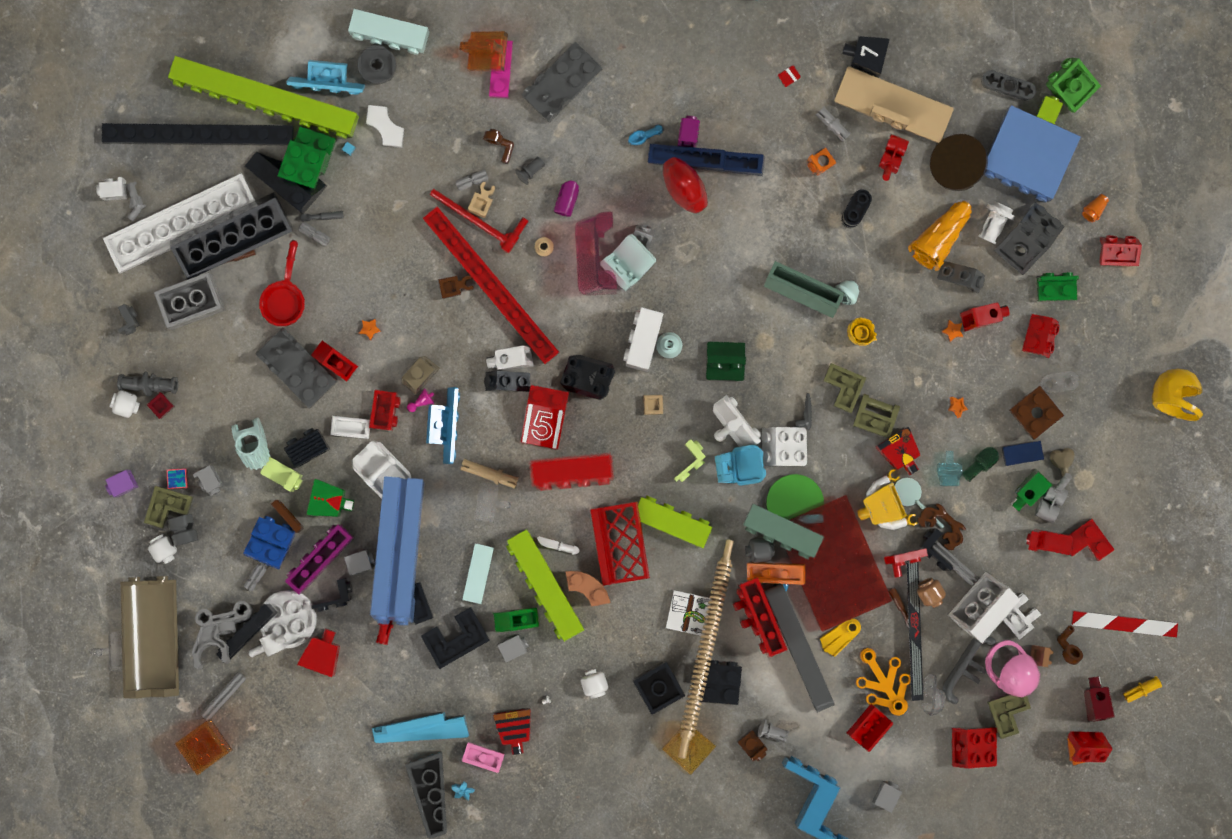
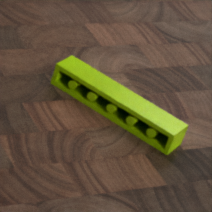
(545, 585)

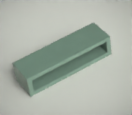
(804, 289)
(782, 530)

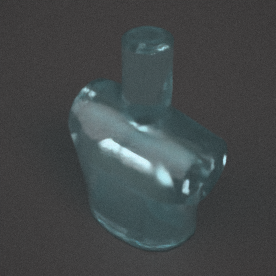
(949, 472)

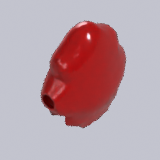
(685, 185)

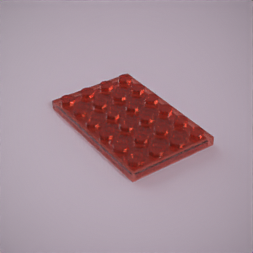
(843, 574)

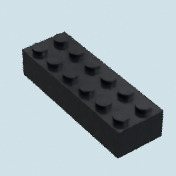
(230, 236)

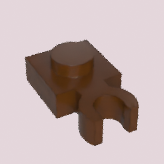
(452, 287)

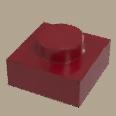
(160, 405)

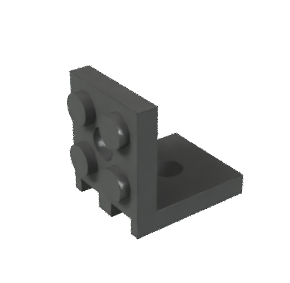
(1034, 233)

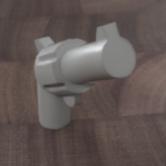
(135, 201)

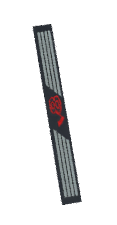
(914, 631)

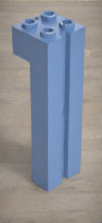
(397, 551)

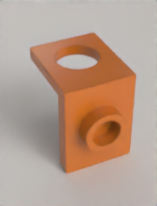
(813, 163)

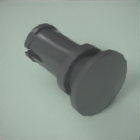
(528, 171)

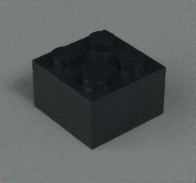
(658, 687)

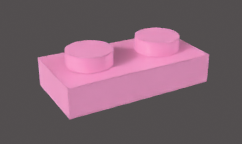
(483, 757)

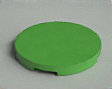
(793, 496)

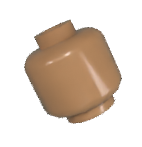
(931, 592)

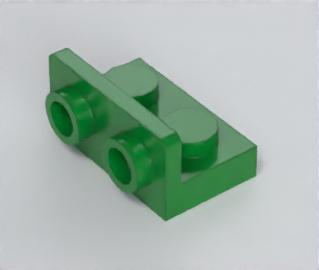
(1057, 287)

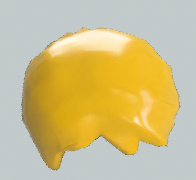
(861, 331)

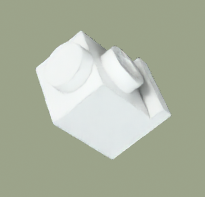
(112, 189)

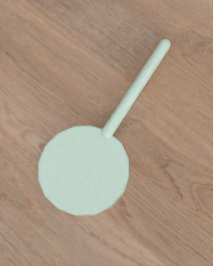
(910, 493)

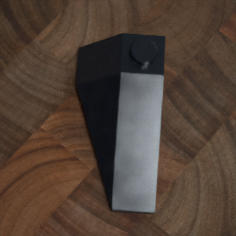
(297, 195)

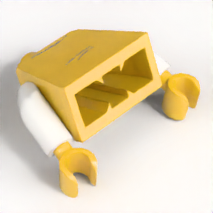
(884, 505)

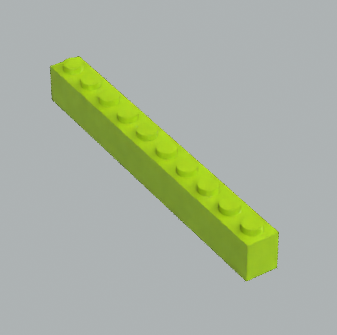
(264, 97)

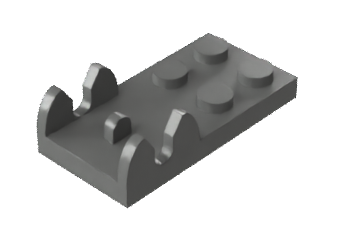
(561, 82)
(296, 367)

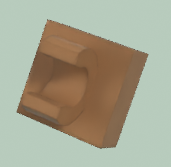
(1041, 655)

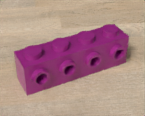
(320, 558)

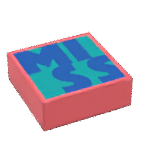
(177, 478)

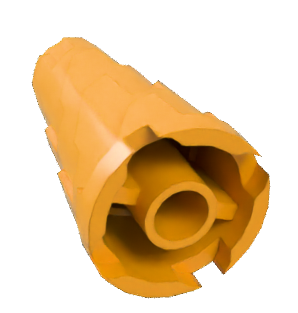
(936, 241)

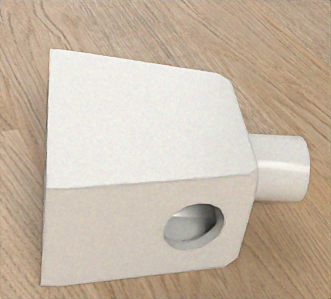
(518, 358)

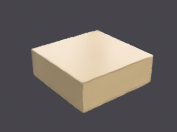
(653, 404)

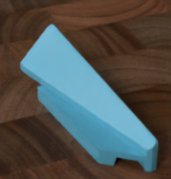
(422, 728)

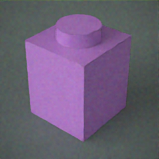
(121, 483)

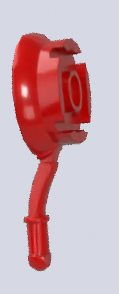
(283, 301)

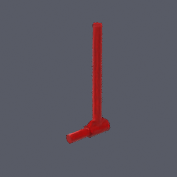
(507, 240)

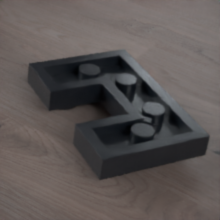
(472, 638)

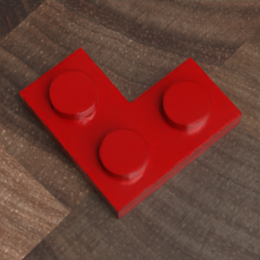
(1092, 537)

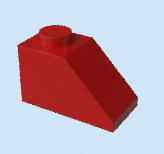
(334, 360)

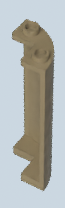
(149, 638)

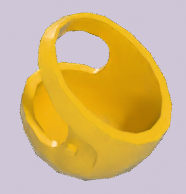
(1172, 388)

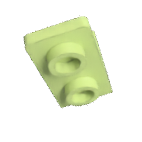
(695, 448)
(282, 475)

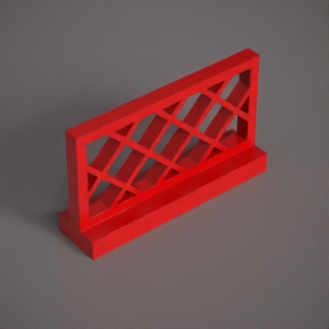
(605, 549)

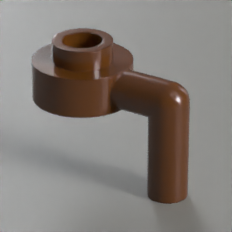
(493, 136)
(1071, 653)

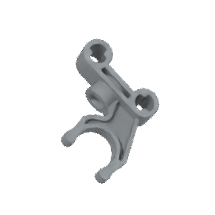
(218, 625)

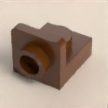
(753, 746)

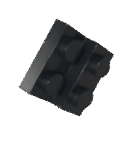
(722, 683)

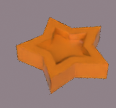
(369, 328)
(953, 330)
(957, 406)

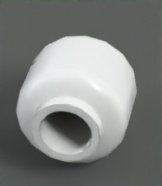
(124, 404)
(162, 549)
(594, 683)

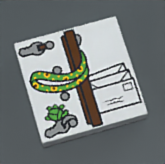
(687, 613)

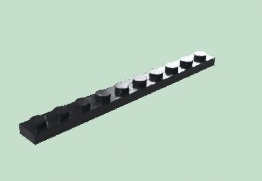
(196, 134)

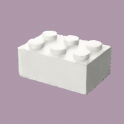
(643, 339)
(984, 607)

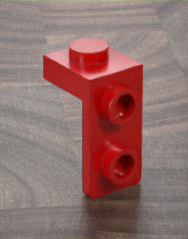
(1049, 541)

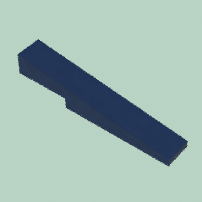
(709, 159)

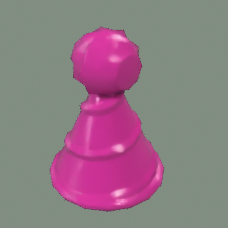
(423, 399)

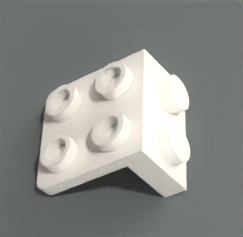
(784, 446)

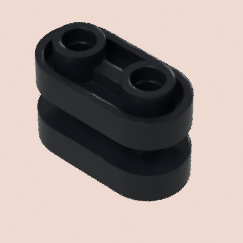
(856, 208)

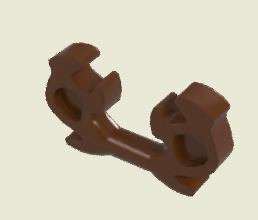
(929, 515)

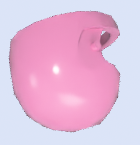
(1019, 674)

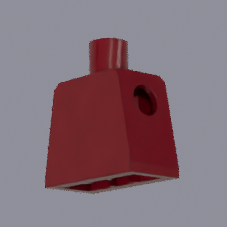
(1098, 709)

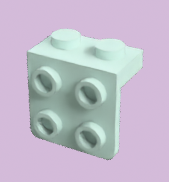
(629, 262)

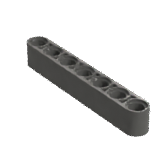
(799, 648)

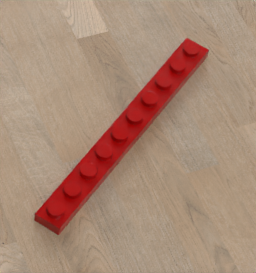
(491, 285)

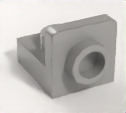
(644, 234)

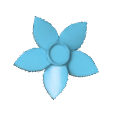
(462, 790)

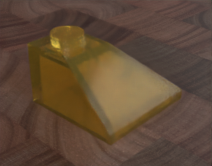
(697, 750)

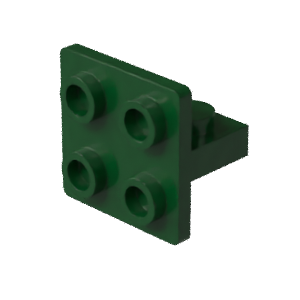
(725, 361)

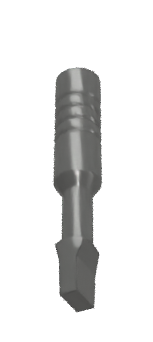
(323, 216)

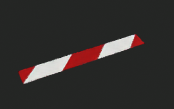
(1125, 624)

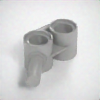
(1052, 498)

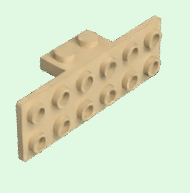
(893, 105)

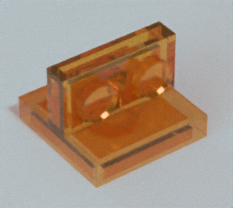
(486, 50)

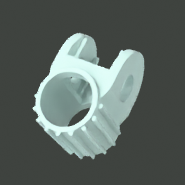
(254, 454)

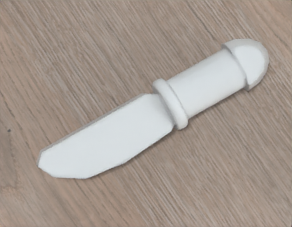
(548, 543)

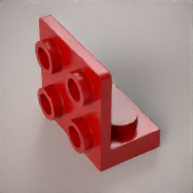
(974, 747)

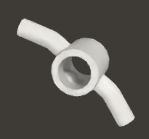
(270, 644)

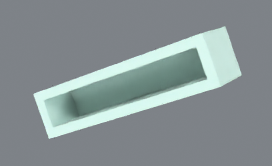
(388, 31)

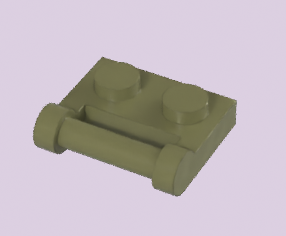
(875, 422)

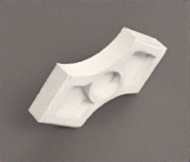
(378, 118)

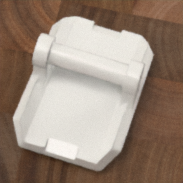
(734, 423)
(375, 463)

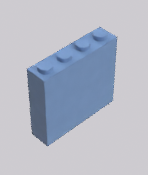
(1030, 154)

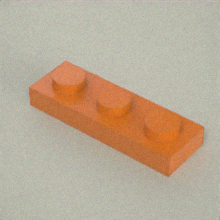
(777, 573)

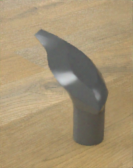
(807, 422)

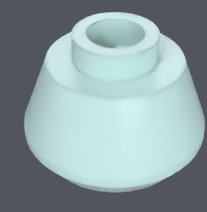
(851, 292)
(663, 344)

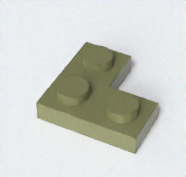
(850, 385)
(162, 502)
(1002, 713)

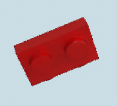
(1041, 335)
(384, 410)
(870, 728)
(1089, 746)

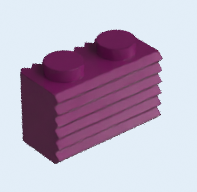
(689, 131)

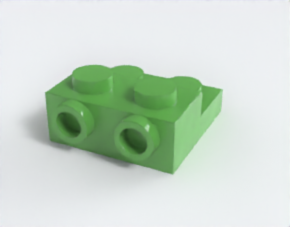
(1072, 83)

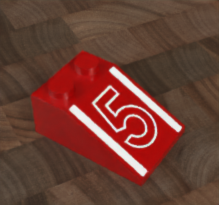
(544, 417)

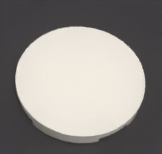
(293, 617)

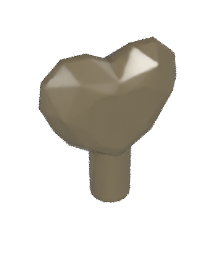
(1062, 459)

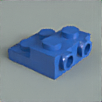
(269, 542)

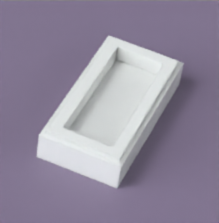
(350, 427)

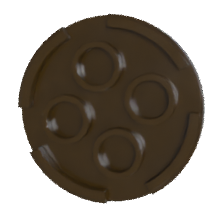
(958, 162)

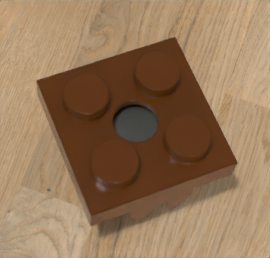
(1036, 412)

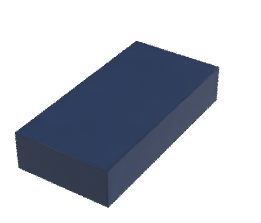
(1022, 453)

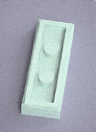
(478, 573)

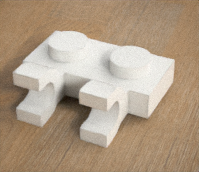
(1017, 622)

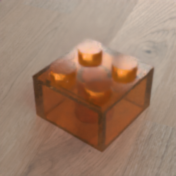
(203, 747)

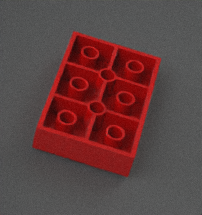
(570, 471)

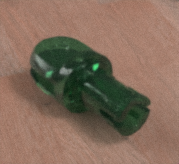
(982, 462)

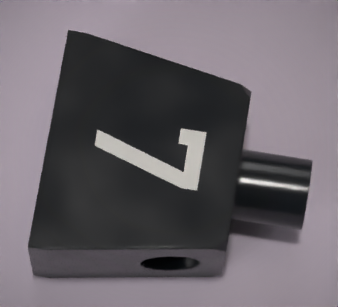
(868, 54)

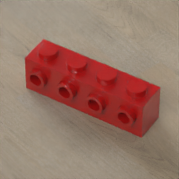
(763, 619)

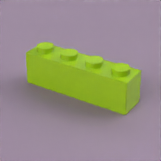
(674, 523)

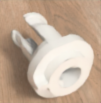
(996, 221)

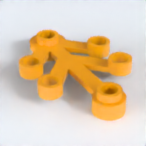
(885, 684)

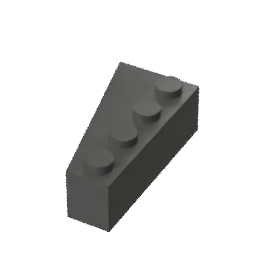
(428, 787)

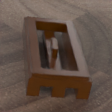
(287, 516)

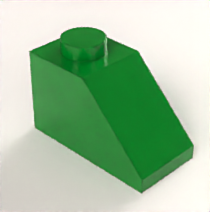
(516, 620)

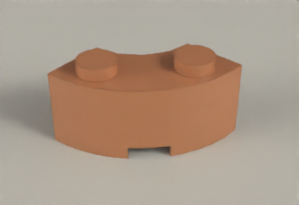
(588, 586)

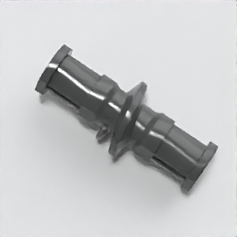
(147, 383)

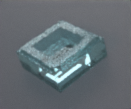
(814, 518)

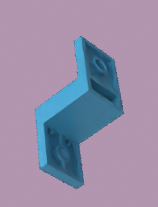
(818, 801)

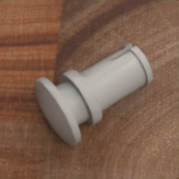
(772, 731)

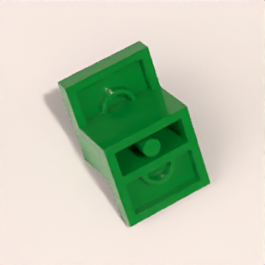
(307, 157)

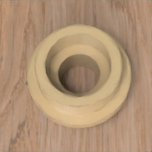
(548, 251)

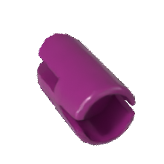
(566, 198)

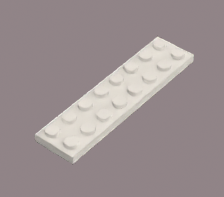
(153, 234)

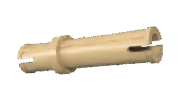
(488, 473)

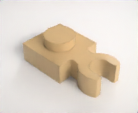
(480, 202)

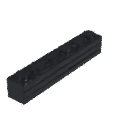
(249, 630)

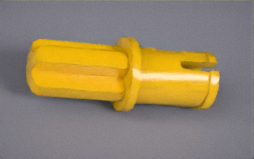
(1142, 689)

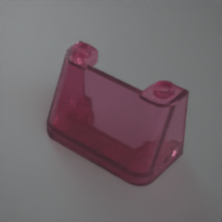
(590, 277)

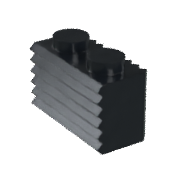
(306, 448)

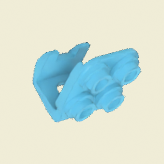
(744, 466)

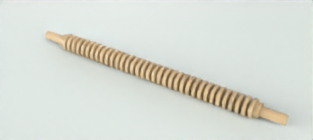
(723, 575)

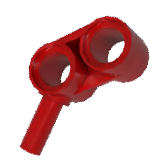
(892, 156)

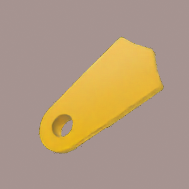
(839, 637)

